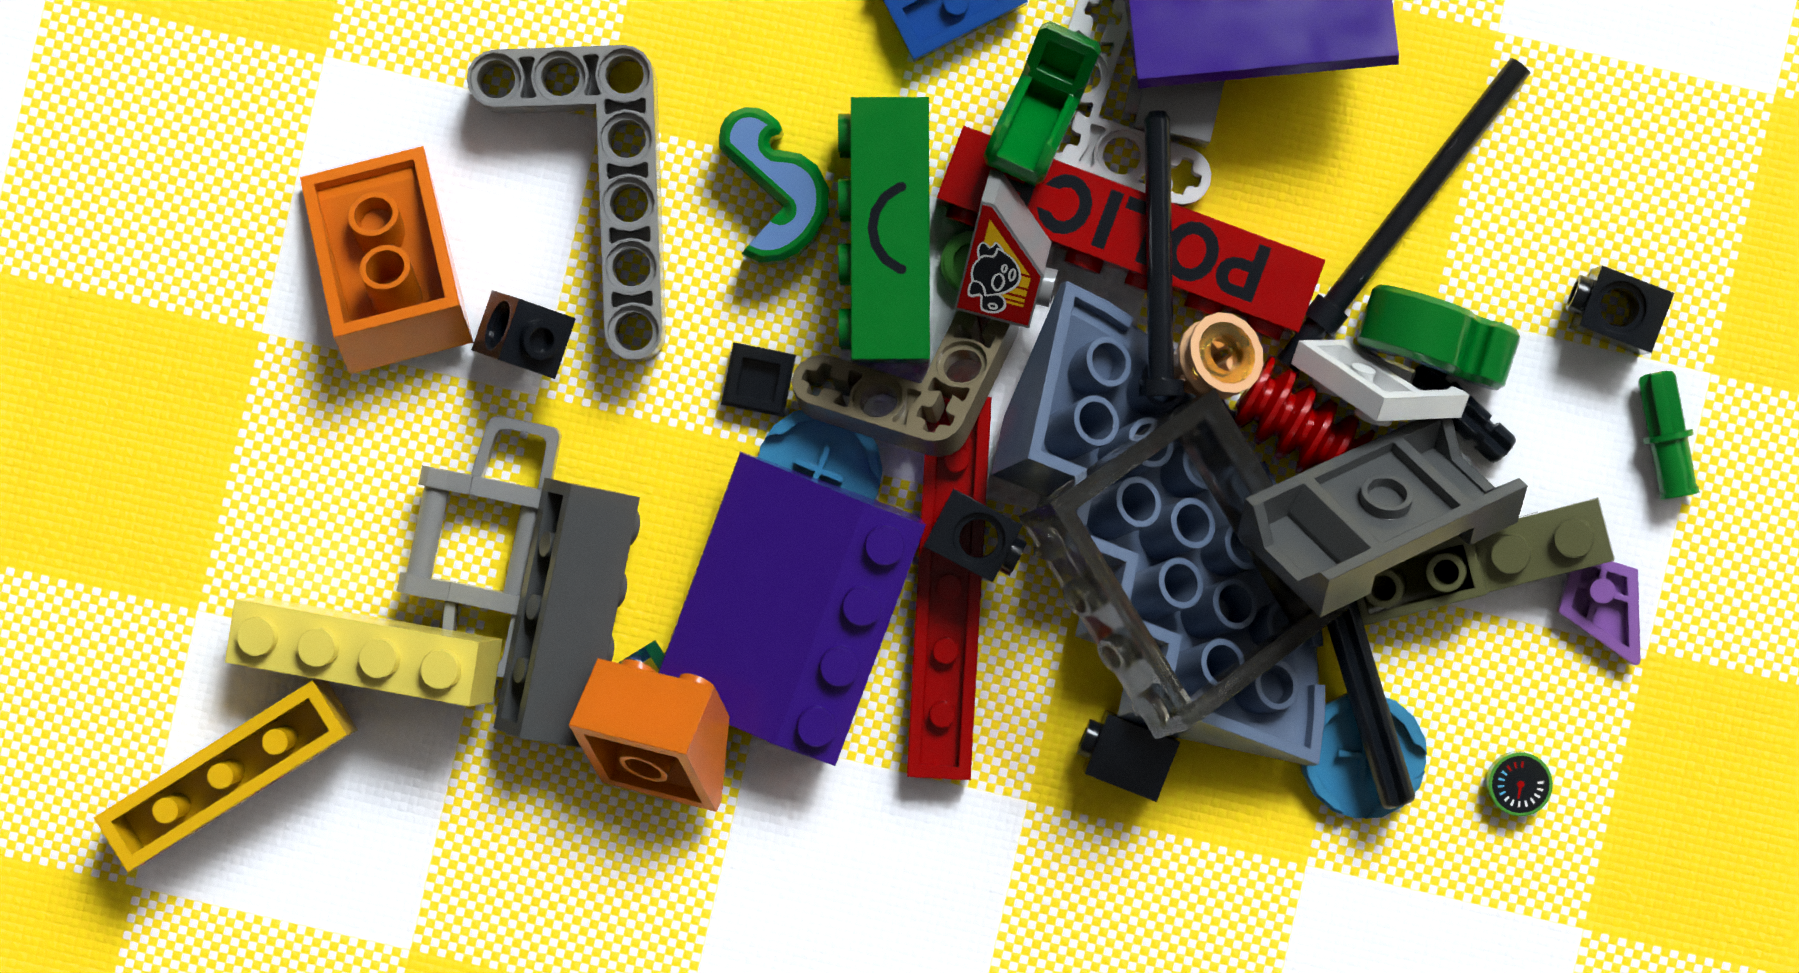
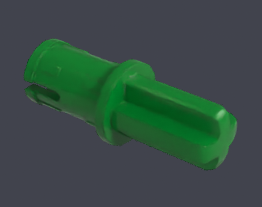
(1667, 434)

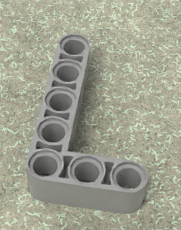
(615, 172)

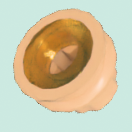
(1204, 368)

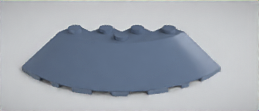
(1157, 528)

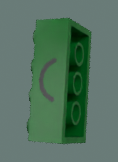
(889, 230)

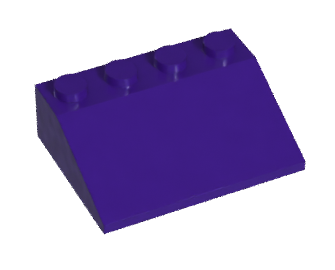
(1256, 38)
(792, 604)

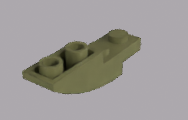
(1527, 551)

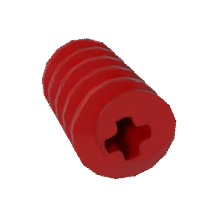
(1295, 421)

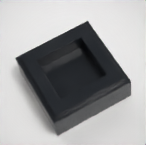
(758, 379)

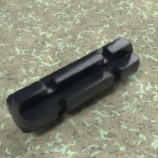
(1492, 439)

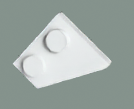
(1374, 384)

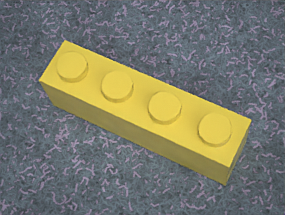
(363, 651)

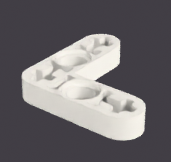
(1098, 132)

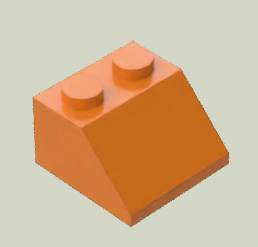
(654, 732)

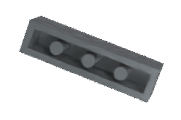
(566, 607)

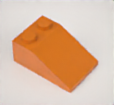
(385, 260)

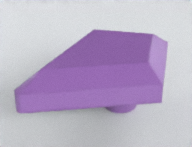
(1606, 606)

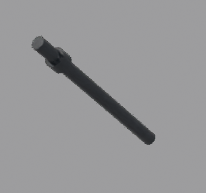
(1327, 313)

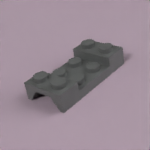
(1373, 510)

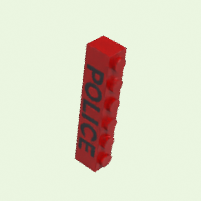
(1106, 226)

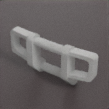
(437, 484)

